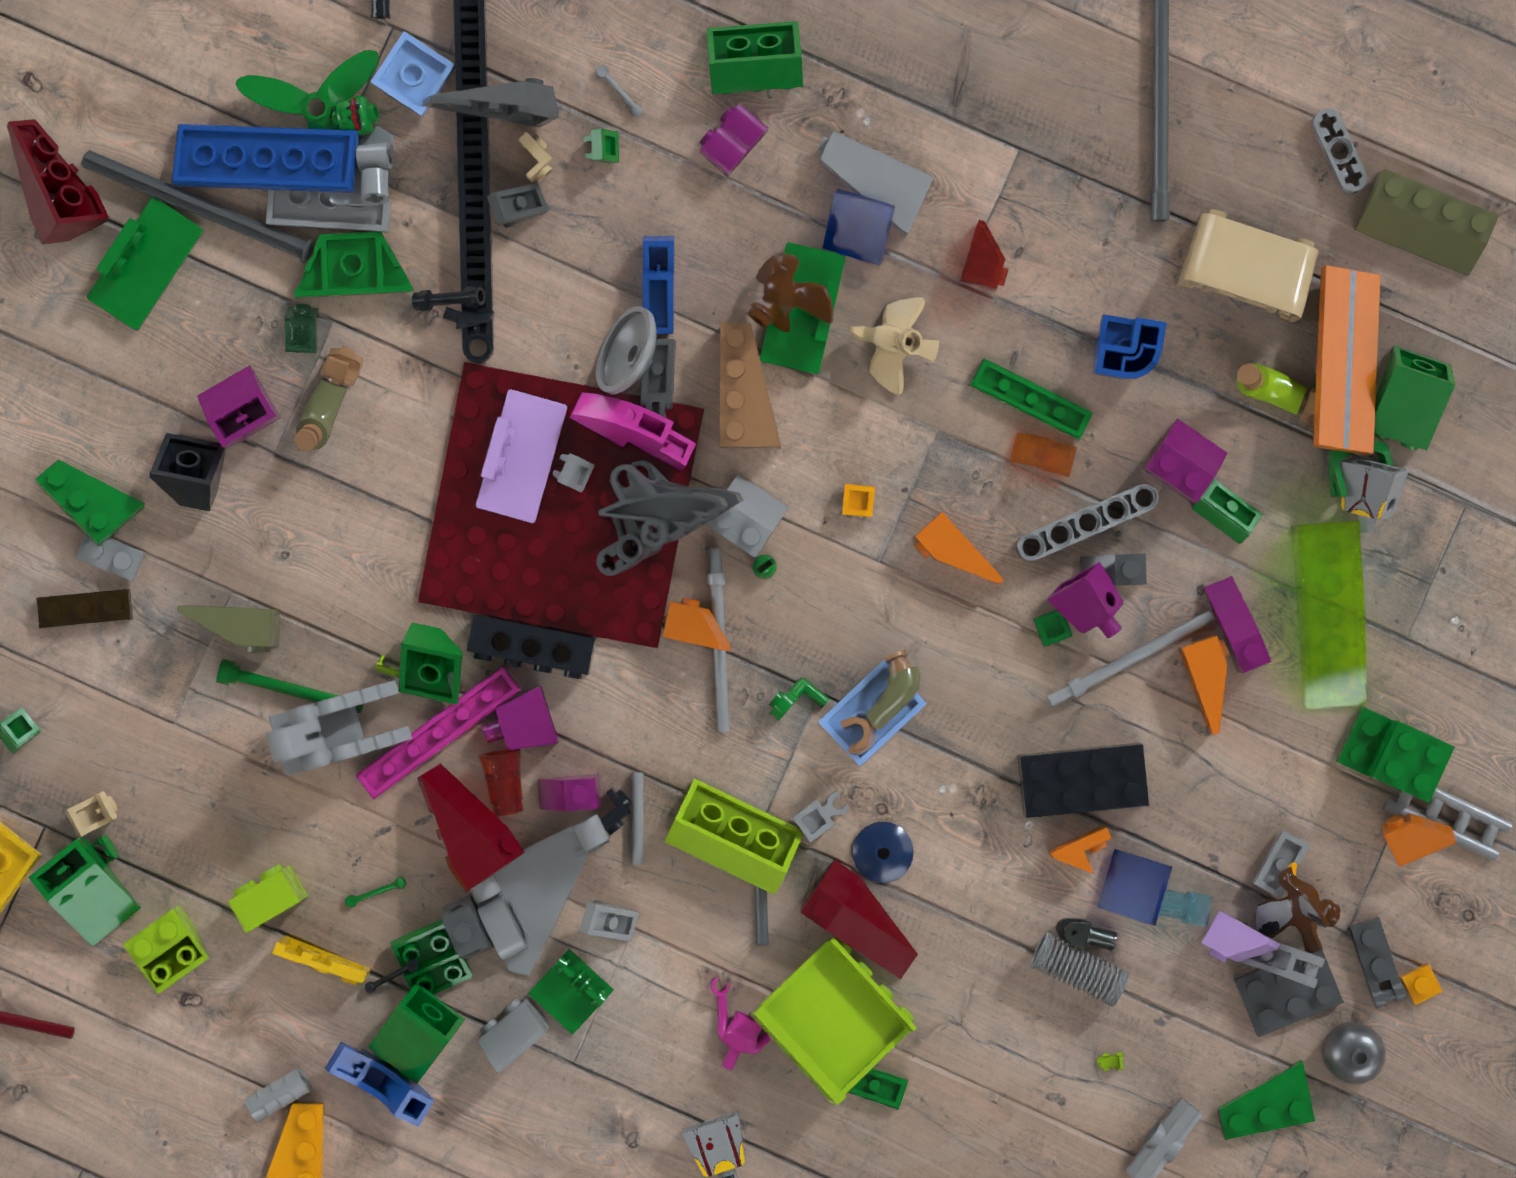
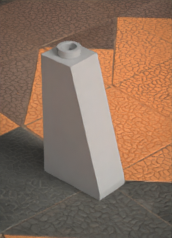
(876, 177)

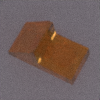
(1043, 454)

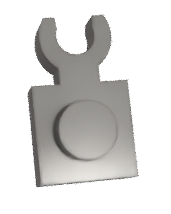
(816, 819)

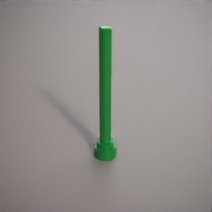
(231, 673)

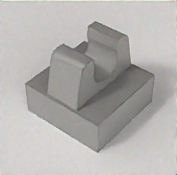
(575, 472)

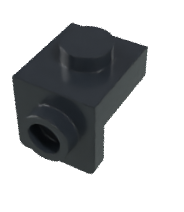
(612, 821)

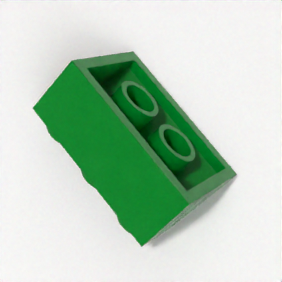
(755, 57)

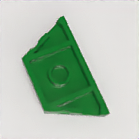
(352, 266)

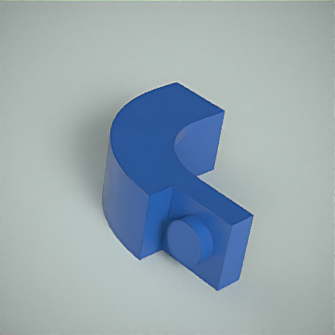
(383, 1081)

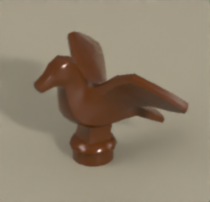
(784, 294)

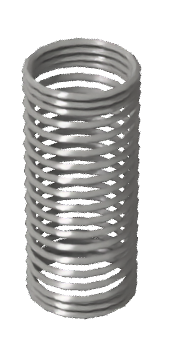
(1097, 984)

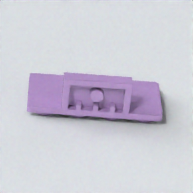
(520, 456)

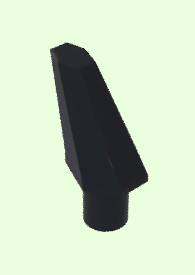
(467, 317)

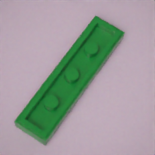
(1031, 399)

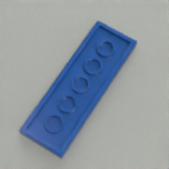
(265, 158)

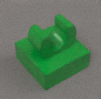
(604, 146)

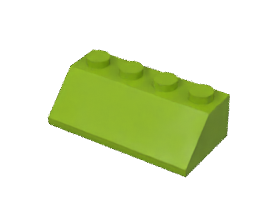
(734, 836)

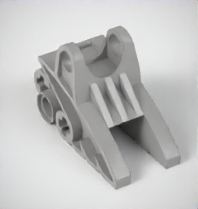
(328, 731)

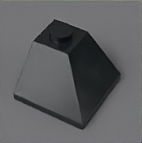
(189, 470)

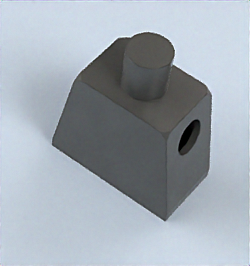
(466, 928)

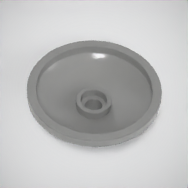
(626, 350)

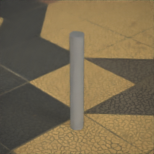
(637, 817)

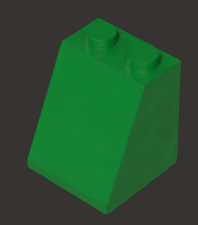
(1412, 398)
(416, 1033)

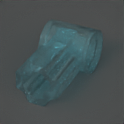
(1189, 907)

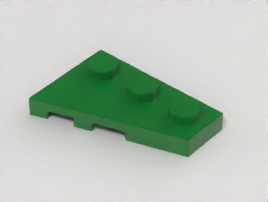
(88, 501)
(1270, 1106)

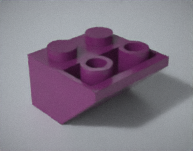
(237, 407)

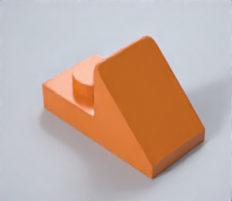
(1073, 850)

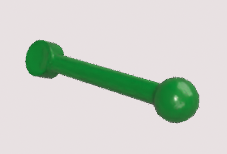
(352, 900)

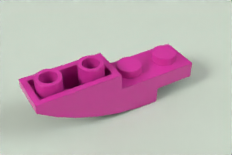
(631, 423)

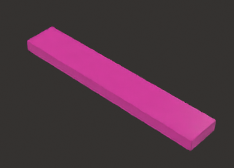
(438, 732)

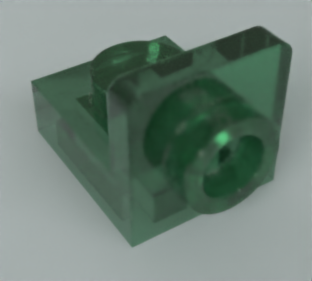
(301, 329)

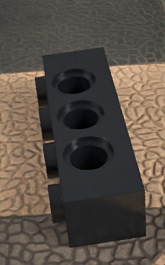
(486, 628)

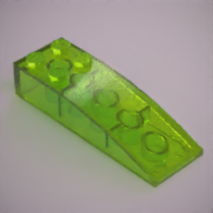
(1330, 613)

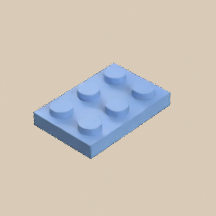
(857, 704)

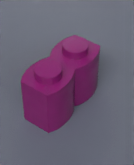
(733, 139)

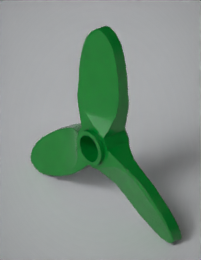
(287, 98)

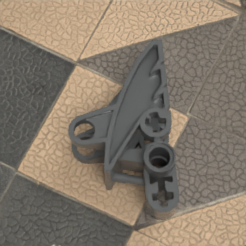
(654, 500)

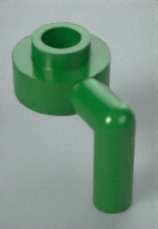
(783, 702)

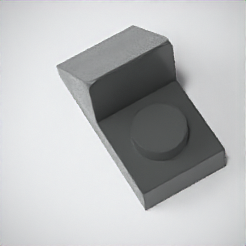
(517, 204)

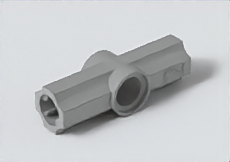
(1164, 1140)

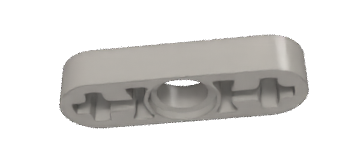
(1322, 133)

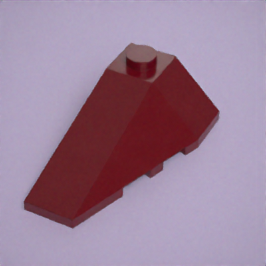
(54, 193)
(472, 834)
(853, 914)

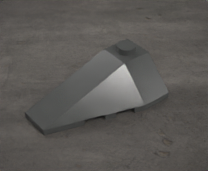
(516, 102)

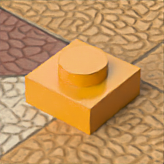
(858, 500)
(1420, 983)

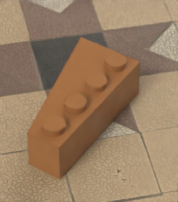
(744, 398)

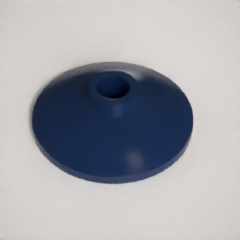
(871, 840)

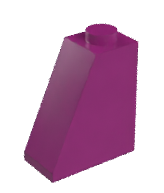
(570, 793)

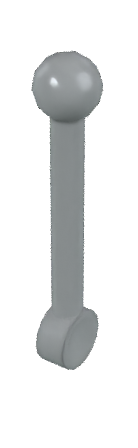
(603, 72)

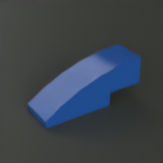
(659, 280)

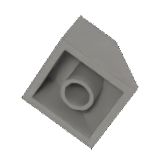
(752, 520)
(512, 1034)

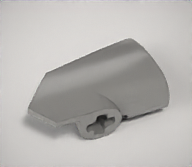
(373, 164)

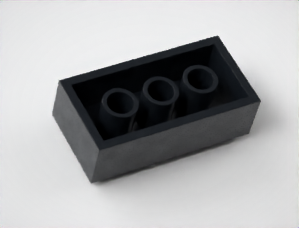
(1083, 780)

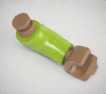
(1277, 389)

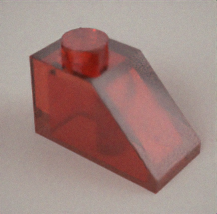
(984, 261)

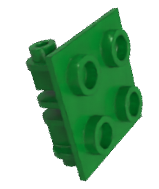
(571, 991)

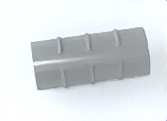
(278, 1094)

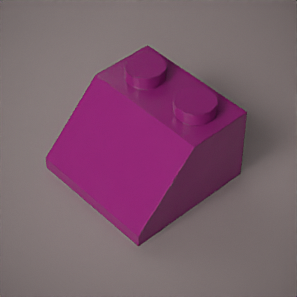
(1185, 461)

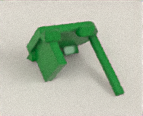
(110, 849)

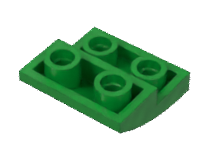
(436, 956)

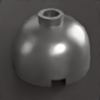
(1354, 1053)

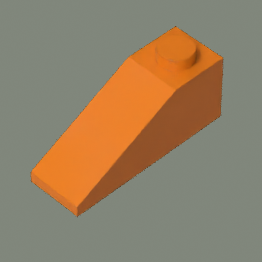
(949, 546)
(1207, 673)

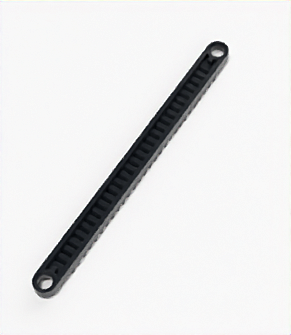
(474, 170)

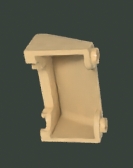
(1250, 265)

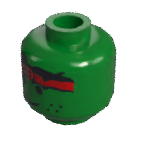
(356, 114)

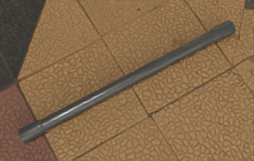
(1160, 195)

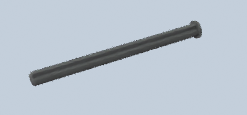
(197, 205)

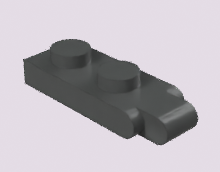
(658, 380)

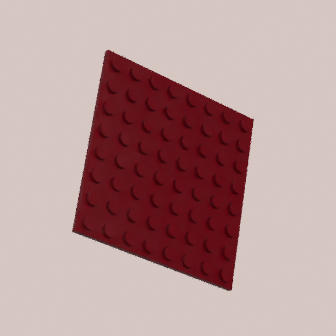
(549, 567)

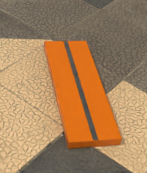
(1346, 360)

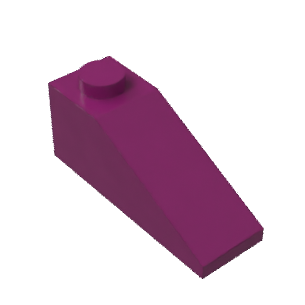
(1237, 625)

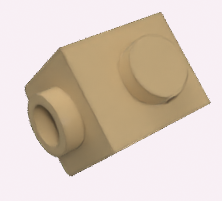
(537, 149)
(92, 814)

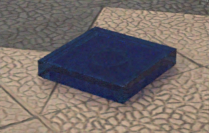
(858, 227)
(1135, 887)

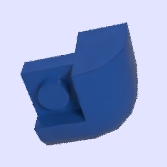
(1127, 347)

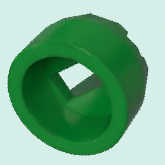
(769, 571)

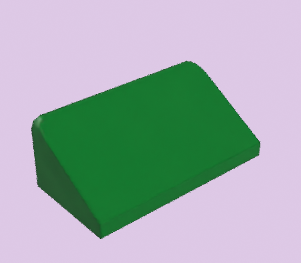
(1227, 512)

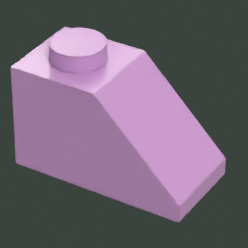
(1236, 940)

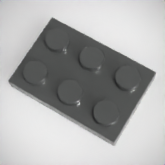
(1278, 1002)

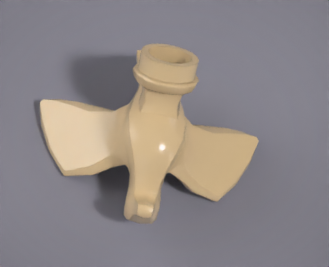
(896, 341)

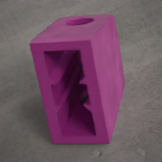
(1089, 601)
(523, 722)

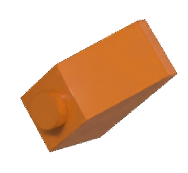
(694, 625)
(1415, 837)

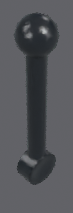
(411, 966)

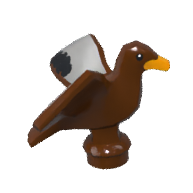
(1299, 909)

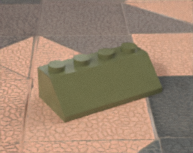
(1426, 222)

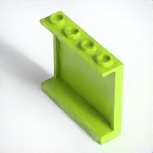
(833, 1019)

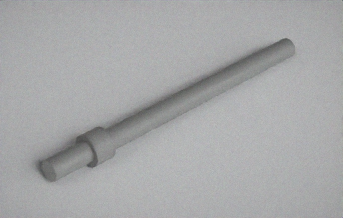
(716, 580)
(1077, 687)

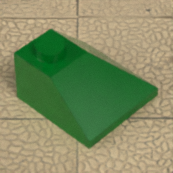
(430, 664)

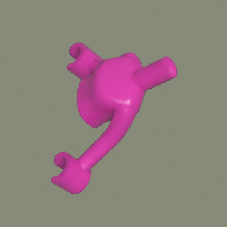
(740, 1034)

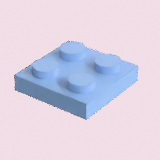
(412, 73)

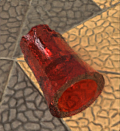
(503, 780)

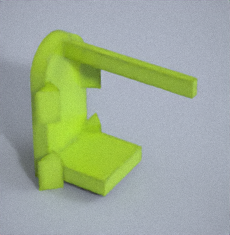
(392, 671)
(1111, 1061)

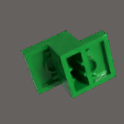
(1395, 754)

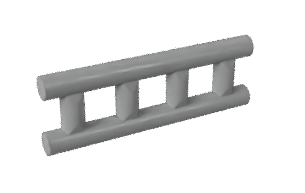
(1466, 811)

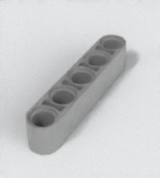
(1101, 518)

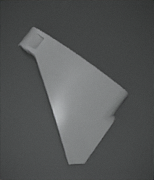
(529, 894)

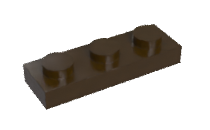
(84, 608)

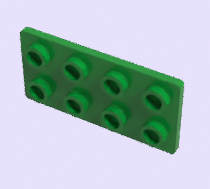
(143, 262)
(805, 343)

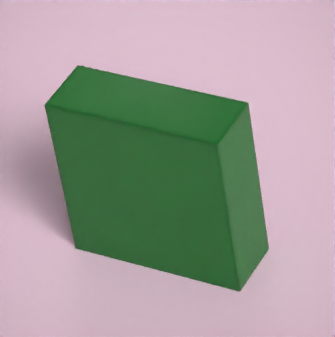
(1052, 628)

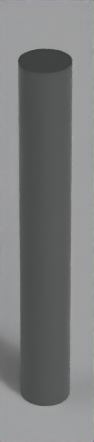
(761, 911)

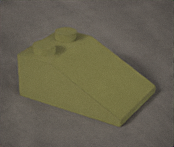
(243, 626)

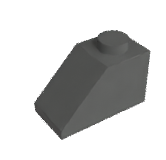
(1121, 569)

